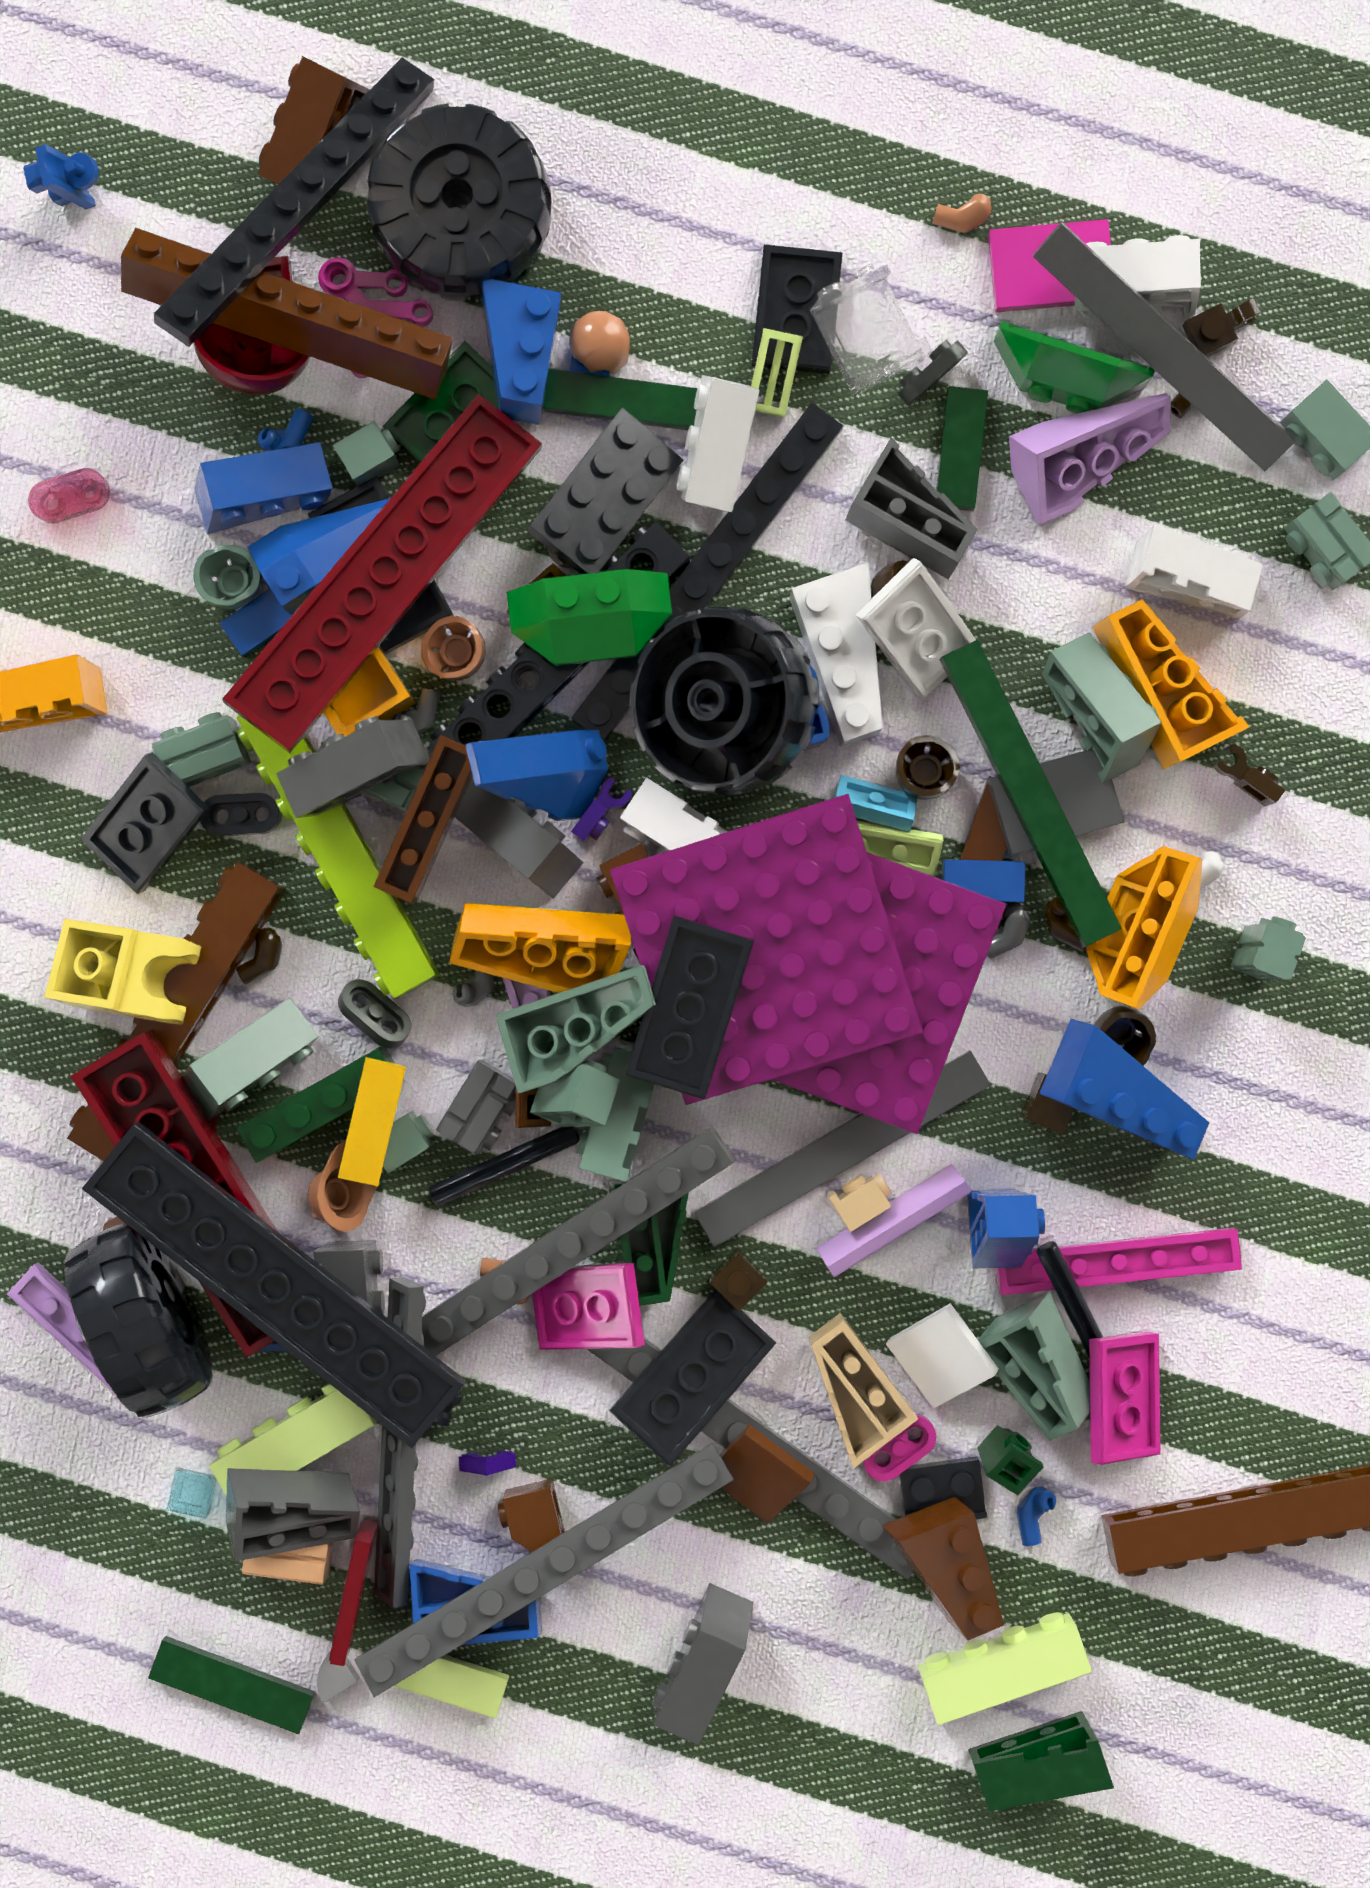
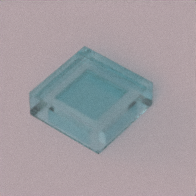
(192, 1493)

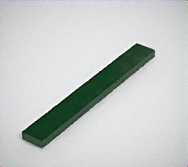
(1030, 793)

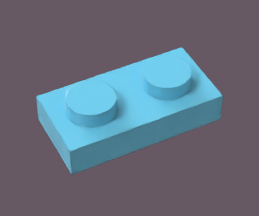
(878, 803)

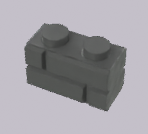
(479, 1107)

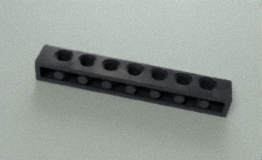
(646, 544)

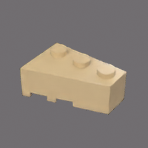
(860, 1392)

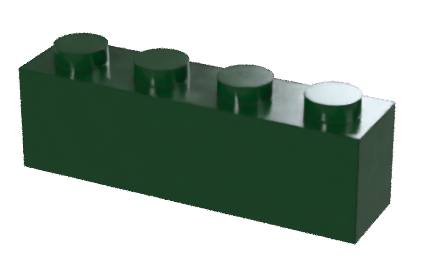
(306, 1110)

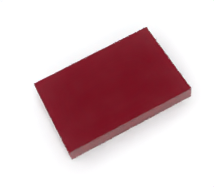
(353, 1592)

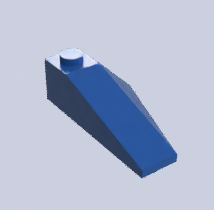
(303, 552)
(543, 770)

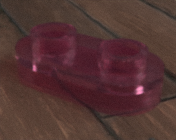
(71, 496)

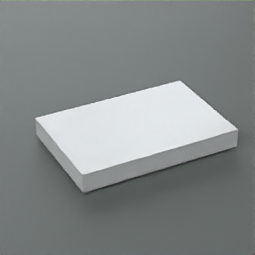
(915, 627)

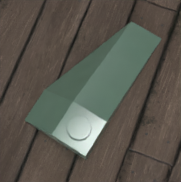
(565, 1029)

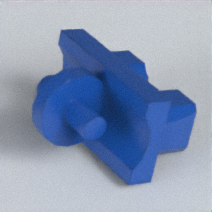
(62, 176)

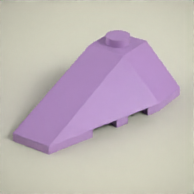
(1074, 453)

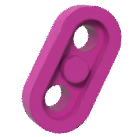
(902, 1451)

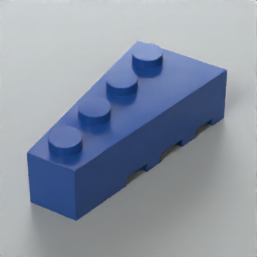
(1112, 1086)

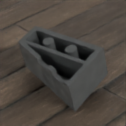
(911, 514)
(351, 765)
(519, 839)
(355, 1266)
(288, 1510)
(704, 1665)

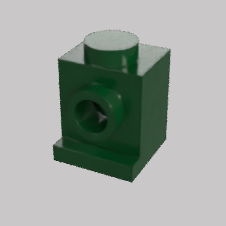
(1012, 1453)

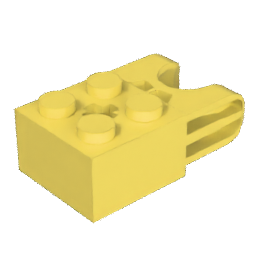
(118, 970)

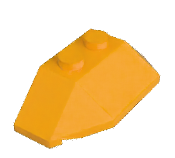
(1155, 910)

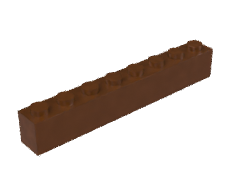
(298, 318)
(225, 936)
(1238, 1521)

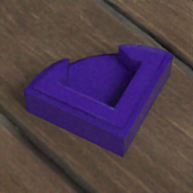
(487, 1465)

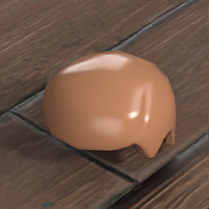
(600, 342)

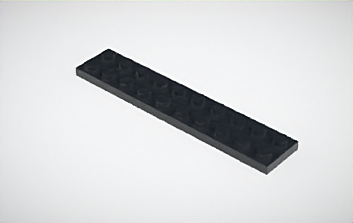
(273, 1284)

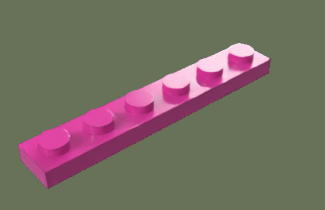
(1131, 1260)

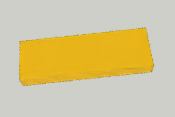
(371, 1121)

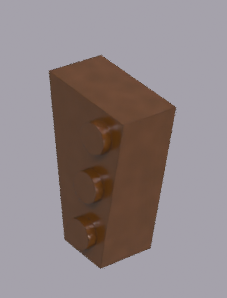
(311, 110)
(950, 1561)

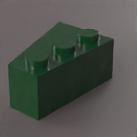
(653, 1250)
(1041, 1764)

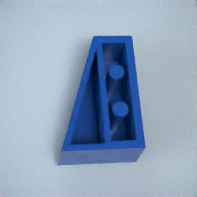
(521, 342)
(261, 486)
(1003, 1227)
(438, 1584)

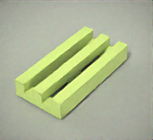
(781, 338)

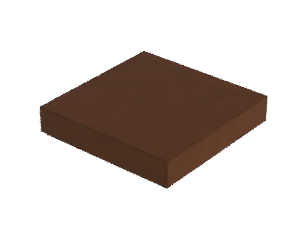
(763, 1474)

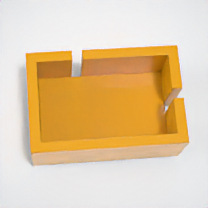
(370, 693)

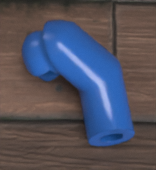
(287, 437)
(1030, 1510)

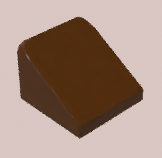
(523, 1107)

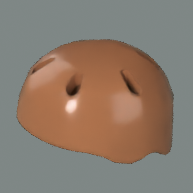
(457, 651)

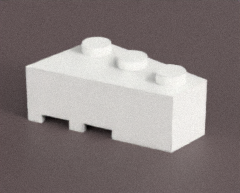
(1159, 271)
(717, 442)
(1193, 572)
(665, 819)

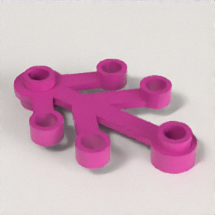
(371, 280)

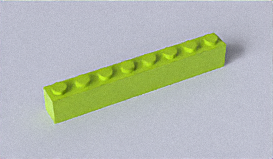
(351, 872)

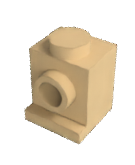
(861, 1200)

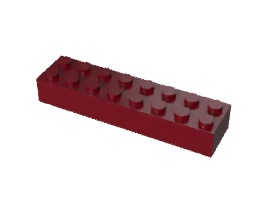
(146, 1087)

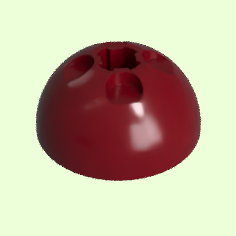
(247, 362)

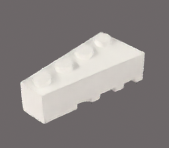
(842, 650)

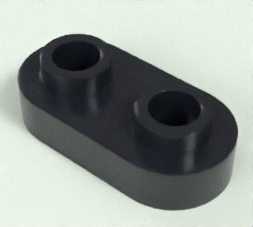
(242, 814)

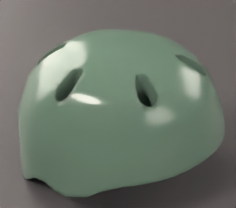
(234, 581)

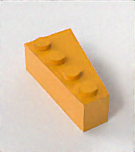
(51, 693)
(1186, 704)
(540, 945)

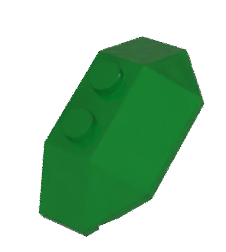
(1066, 371)
(590, 614)

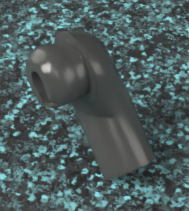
(425, 713)
(1013, 932)
(474, 989)

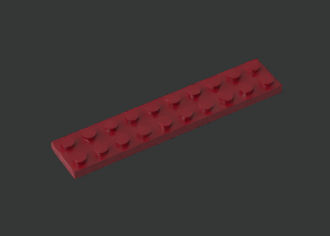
(382, 574)

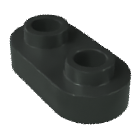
(919, 381)
(376, 1013)

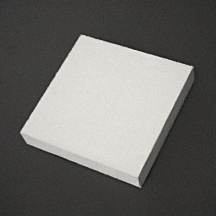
(942, 1356)

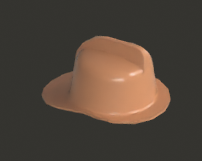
(338, 1200)

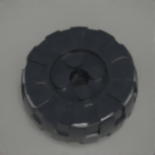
(451, 161)
(723, 700)
(137, 1321)

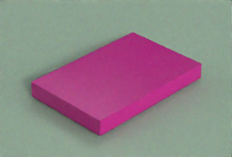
(1020, 279)
(589, 1309)
(1124, 1397)

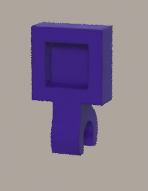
(593, 821)

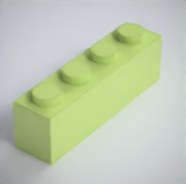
(297, 1439)
(1004, 1667)

